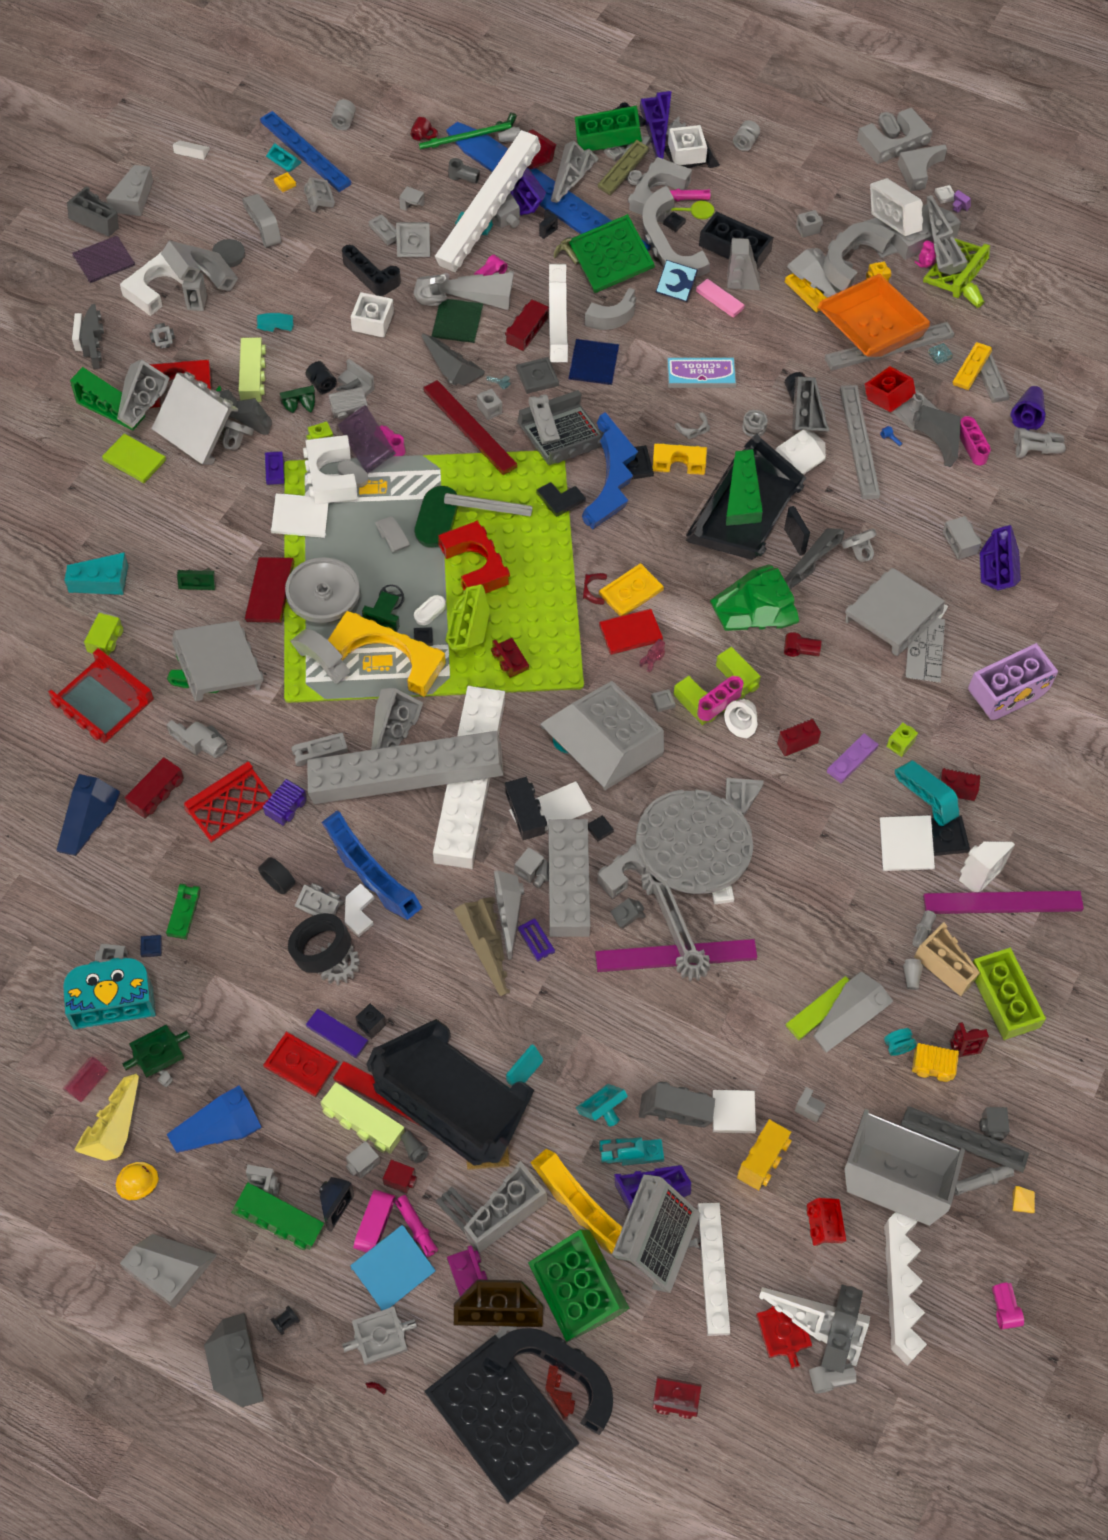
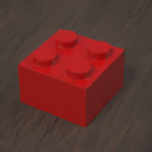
(890, 389)

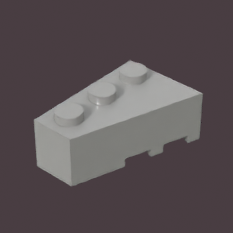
(132, 191)

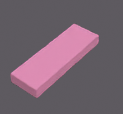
(720, 298)

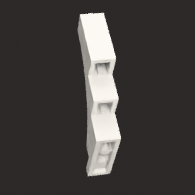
(557, 313)

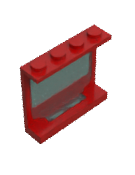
(102, 698)

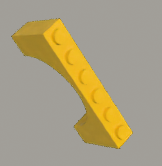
(357, 631)

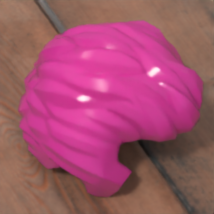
(927, 255)

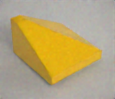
(1023, 1200)

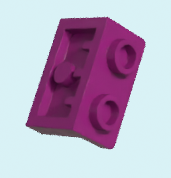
(465, 1268)

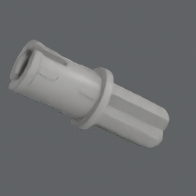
(924, 928)

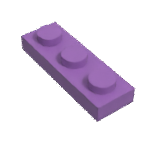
(852, 758)

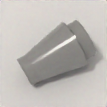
(509, 135)
(913, 971)

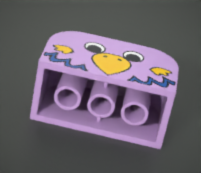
(1013, 682)

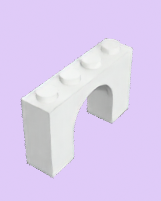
(136, 288)
(326, 487)

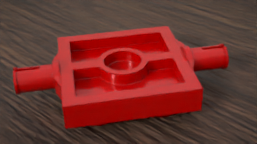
(782, 1335)

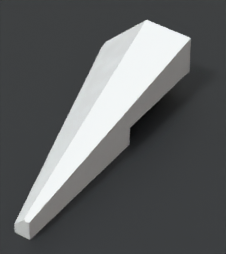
(816, 1318)

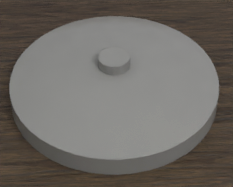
(322, 589)

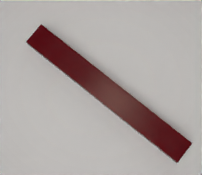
(470, 427)

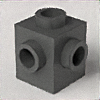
(169, 335)

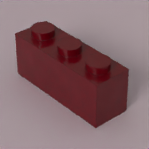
(527, 324)
(154, 788)

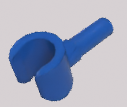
(888, 432)

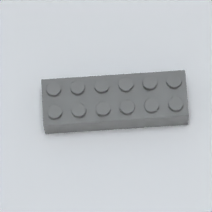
(568, 878)

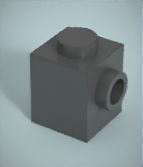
(995, 1122)

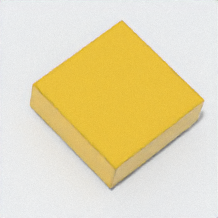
(285, 182)

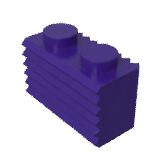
(284, 802)

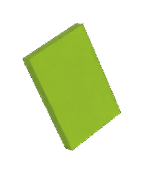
(134, 458)

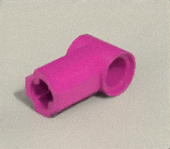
(493, 265)
(395, 440)
(1007, 1313)

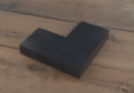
(560, 502)

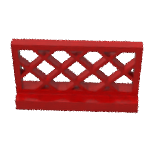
(217, 790)

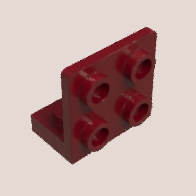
(545, 153)

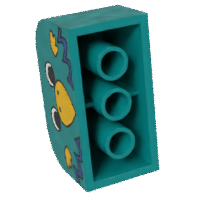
(108, 993)

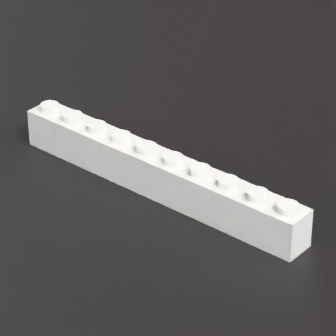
(488, 201)

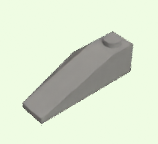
(810, 266)
(140, 391)
(394, 717)
(508, 897)
(856, 1005)

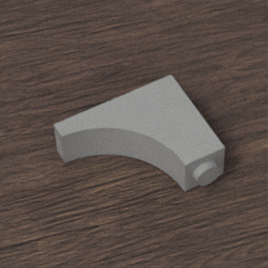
(915, 164)

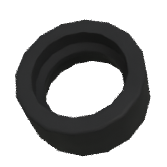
(276, 875)

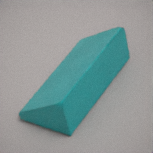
(283, 158)
(524, 1066)

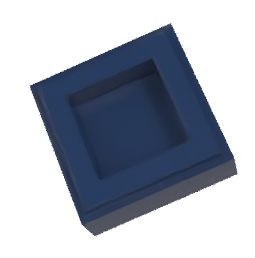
(151, 946)

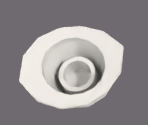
(741, 718)

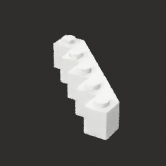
(901, 1285)

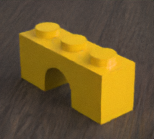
(692, 456)

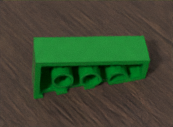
(744, 497)

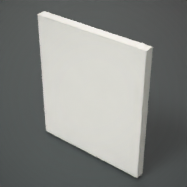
(299, 516)
(907, 843)

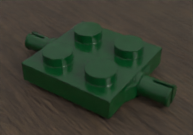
(156, 1050)

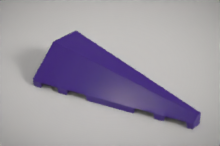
(656, 113)

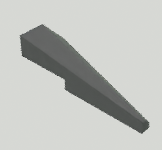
(826, 542)

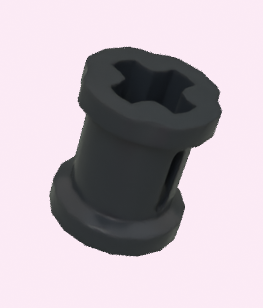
(285, 1320)

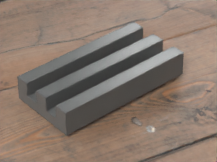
(446, 1196)

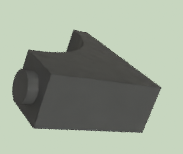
(942, 428)

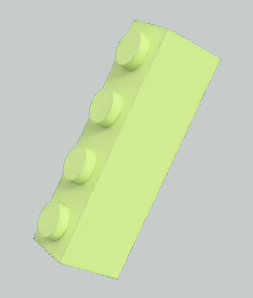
(251, 369)
(362, 1118)

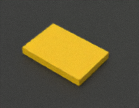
(631, 590)

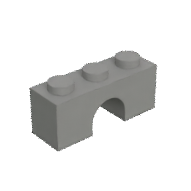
(612, 877)

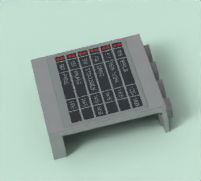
(657, 1232)

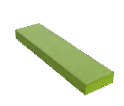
(814, 1013)

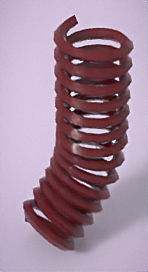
(372, 1385)

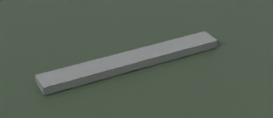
(855, 356)
(859, 442)

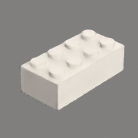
(896, 207)

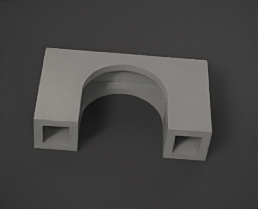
(884, 148)
(659, 173)
(189, 260)

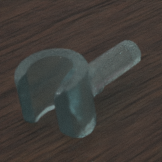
(503, 383)

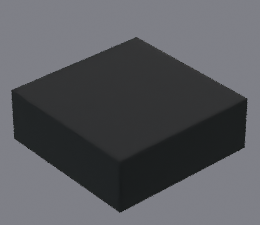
(674, 221)
(424, 635)
(600, 828)

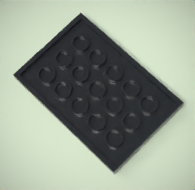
(501, 1421)

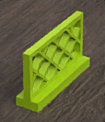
(976, 262)

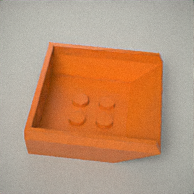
(875, 316)

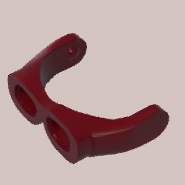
(586, 594)

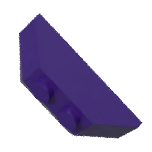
(528, 193)
(1000, 560)

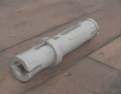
(990, 1176)

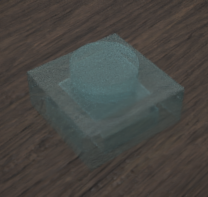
(940, 353)

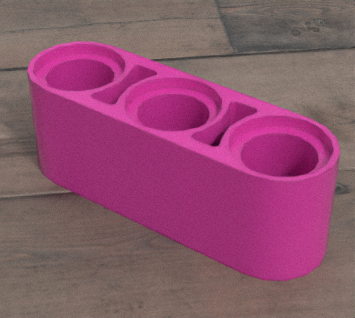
(974, 441)
(718, 705)
(374, 1220)

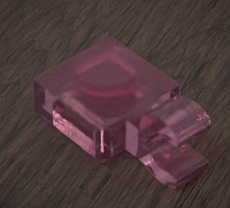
(655, 653)

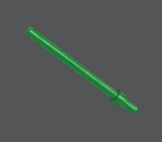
(434, 142)

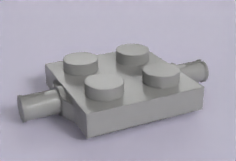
(379, 1335)

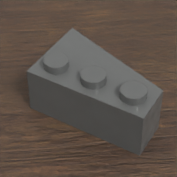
(807, 407)
(677, 1104)

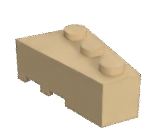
(947, 961)

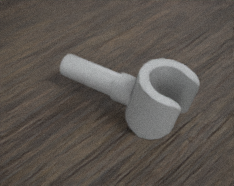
(165, 1078)

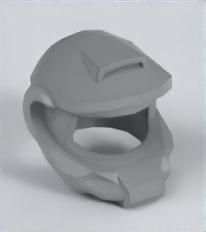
(428, 290)

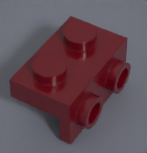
(676, 1397)

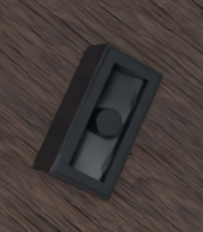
(711, 159)

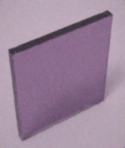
(103, 259)

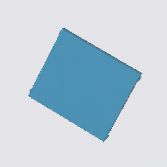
(392, 1268)

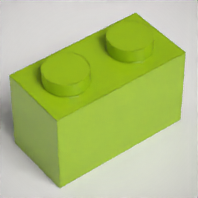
(104, 634)

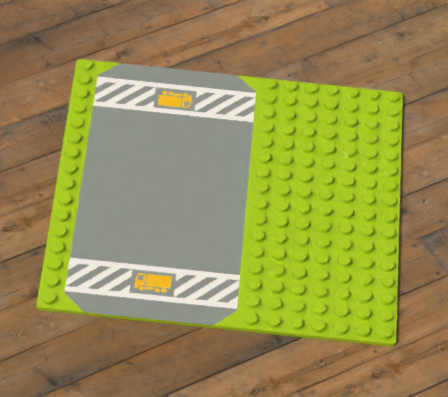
(533, 609)

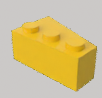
(764, 1155)

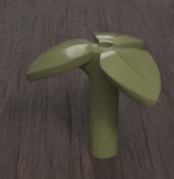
(565, 246)

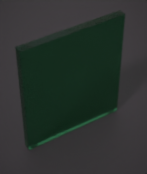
(457, 320)

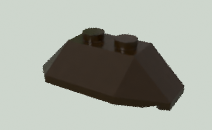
(498, 1304)

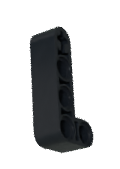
(377, 281)

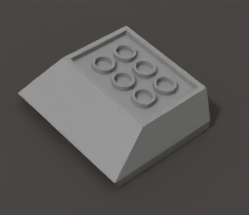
(607, 734)
(902, 1169)

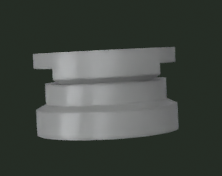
(755, 422)

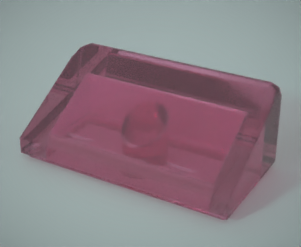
(85, 1079)

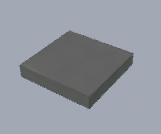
(537, 375)

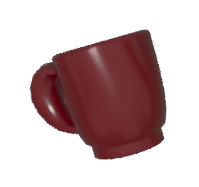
(421, 128)

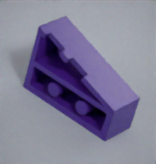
(675, 1176)

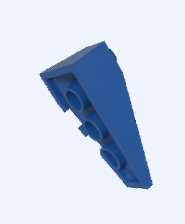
(221, 1120)

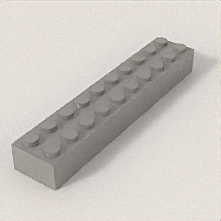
(405, 767)

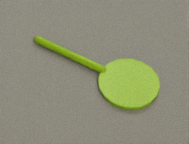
(699, 209)

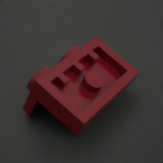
(510, 657)
(968, 1042)

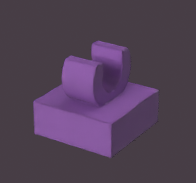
(961, 201)

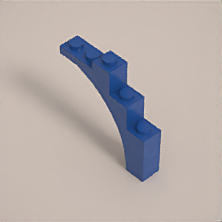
(373, 876)

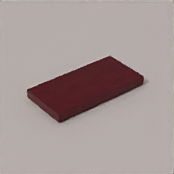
(268, 590)

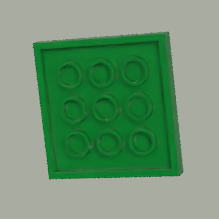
(611, 253)

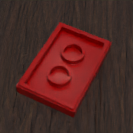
(630, 631)
(300, 1064)

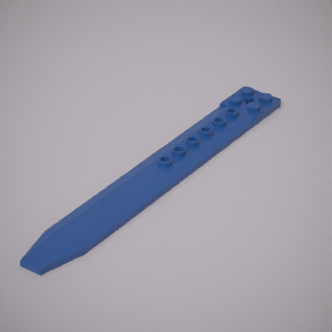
(570, 207)

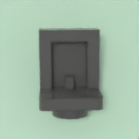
(628, 912)

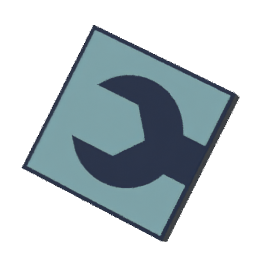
(676, 281)

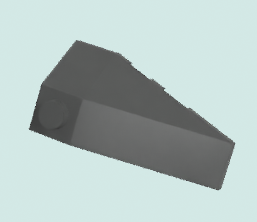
(451, 363)

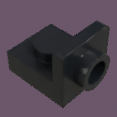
(548, 225)

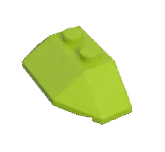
(468, 619)

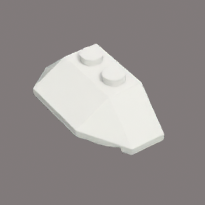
(803, 451)

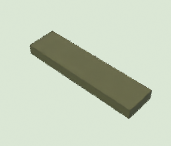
(623, 167)

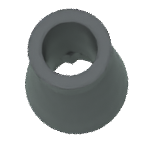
(415, 1148)

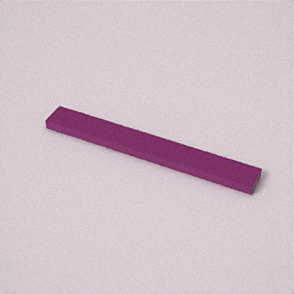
(1003, 902)
(666, 955)

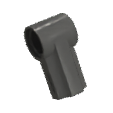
(458, 170)

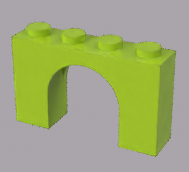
(730, 664)

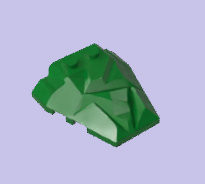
(756, 601)

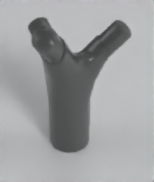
(351, 385)

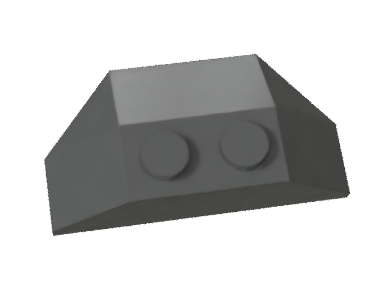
(233, 1362)

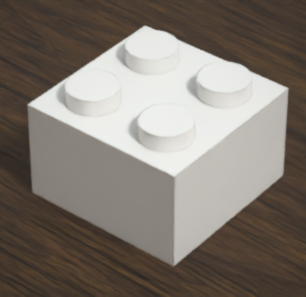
(687, 145)
(372, 314)

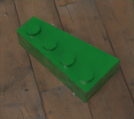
(97, 395)
(277, 1217)

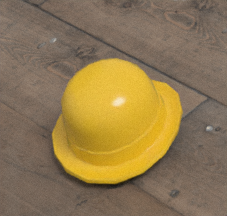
(136, 1181)

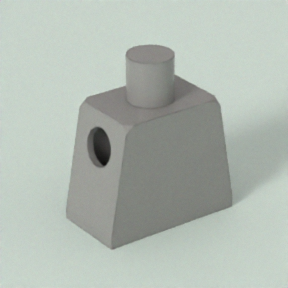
(507, 213)

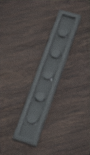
(965, 1138)

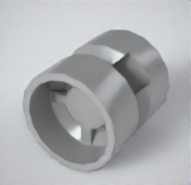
(343, 114)
(746, 135)

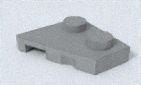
(742, 792)

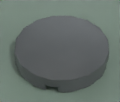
(231, 251)

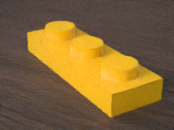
(805, 291)
(972, 366)

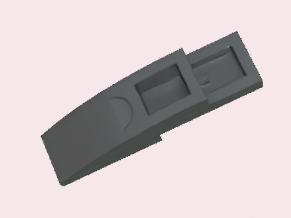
(91, 335)

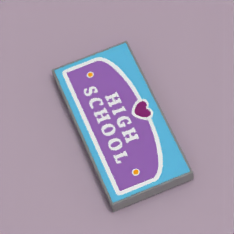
(701, 372)

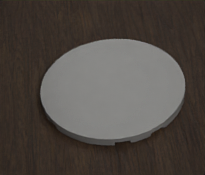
(694, 841)

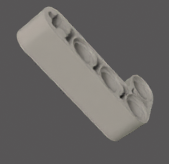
(263, 218)

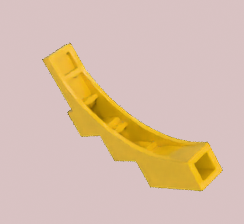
(580, 1204)

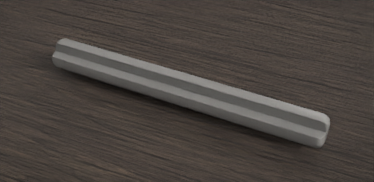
(487, 504)

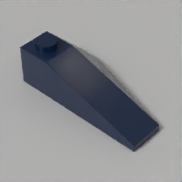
(87, 808)

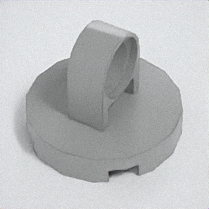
(237, 431)
(859, 543)

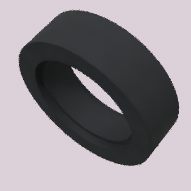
(328, 958)

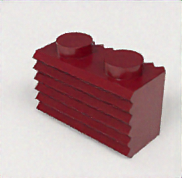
(798, 737)
(964, 784)

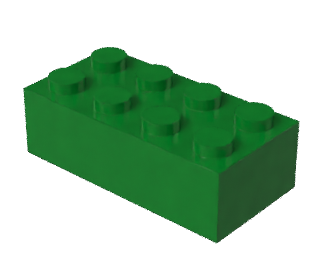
(608, 128)

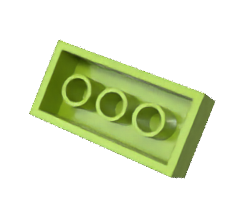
(1008, 994)

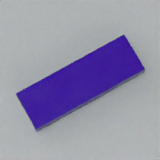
(337, 1033)

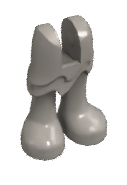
(1052, 442)

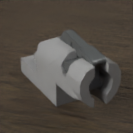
(198, 738)

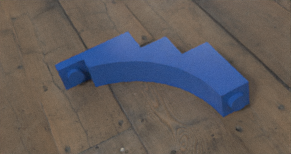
(618, 453)

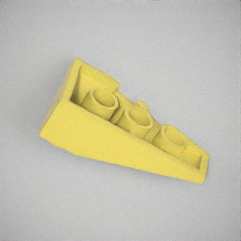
(111, 1129)

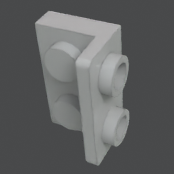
(318, 193)
(316, 901)
(263, 1178)

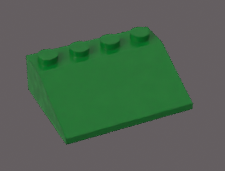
(578, 1285)

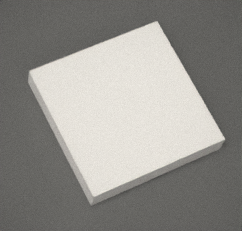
(734, 1111)

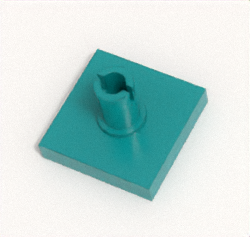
(602, 1104)

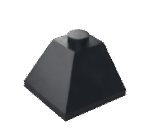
(335, 1198)

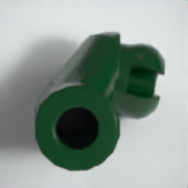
(511, 118)

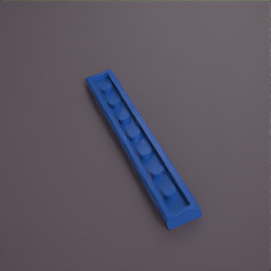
(305, 151)

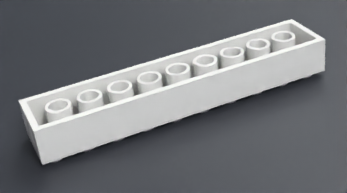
(466, 800)

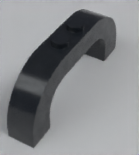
(568, 1360)

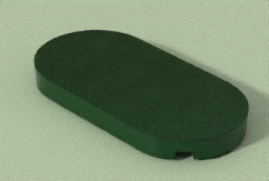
(435, 516)

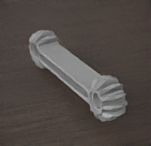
(676, 925)

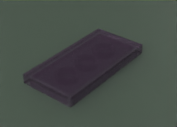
(366, 439)

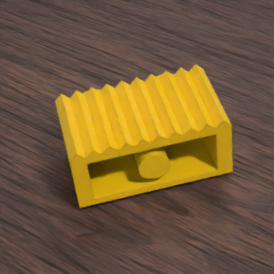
(935, 1062)

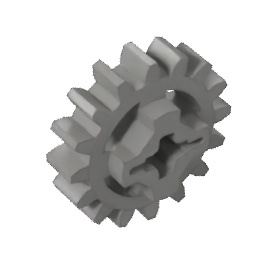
(342, 970)

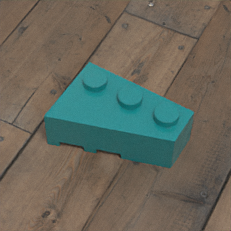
(98, 575)

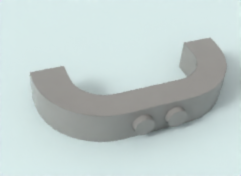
(655, 205)
(860, 233)

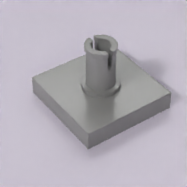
(413, 239)
(907, 409)

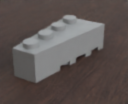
(506, 1208)

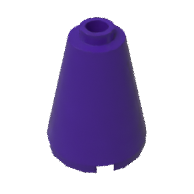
(1029, 410)

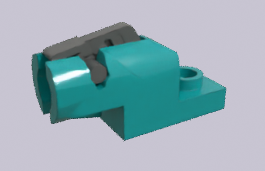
(631, 1151)

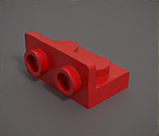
(826, 1221)

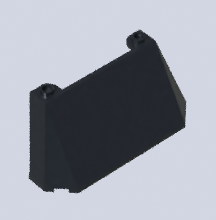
(776, 483)
(448, 1092)

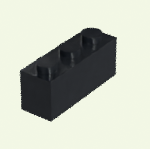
(525, 808)

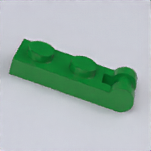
(183, 911)

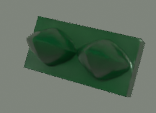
(305, 395)
(196, 579)

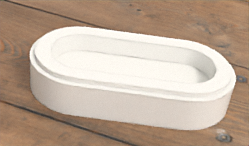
(429, 610)

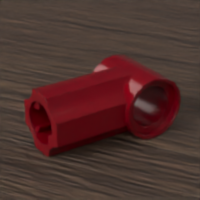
(797, 645)

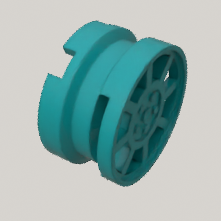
(900, 1041)

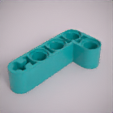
(931, 790)

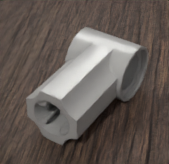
(827, 1379)

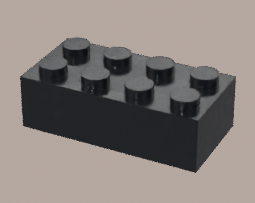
(720, 230)

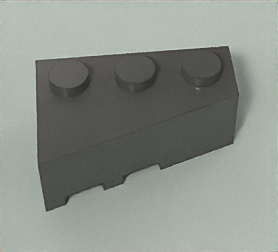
(92, 212)

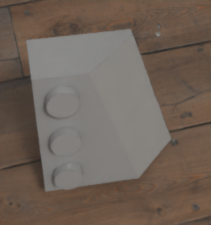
(166, 1267)

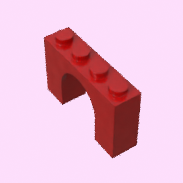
(200, 369)
(474, 539)

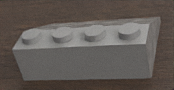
(912, 244)

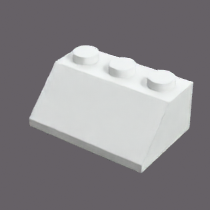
(985, 864)

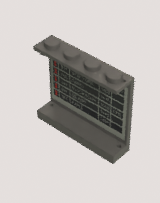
(574, 427)

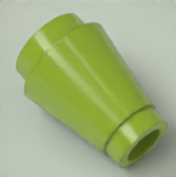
(973, 294)

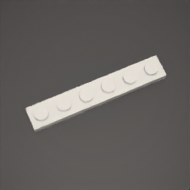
(713, 1269)

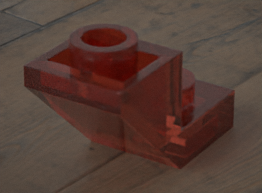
(560, 1399)

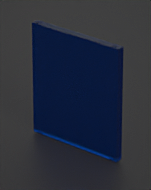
(593, 361)

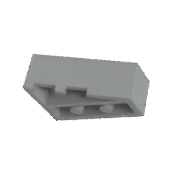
(742, 267)

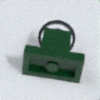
(384, 607)

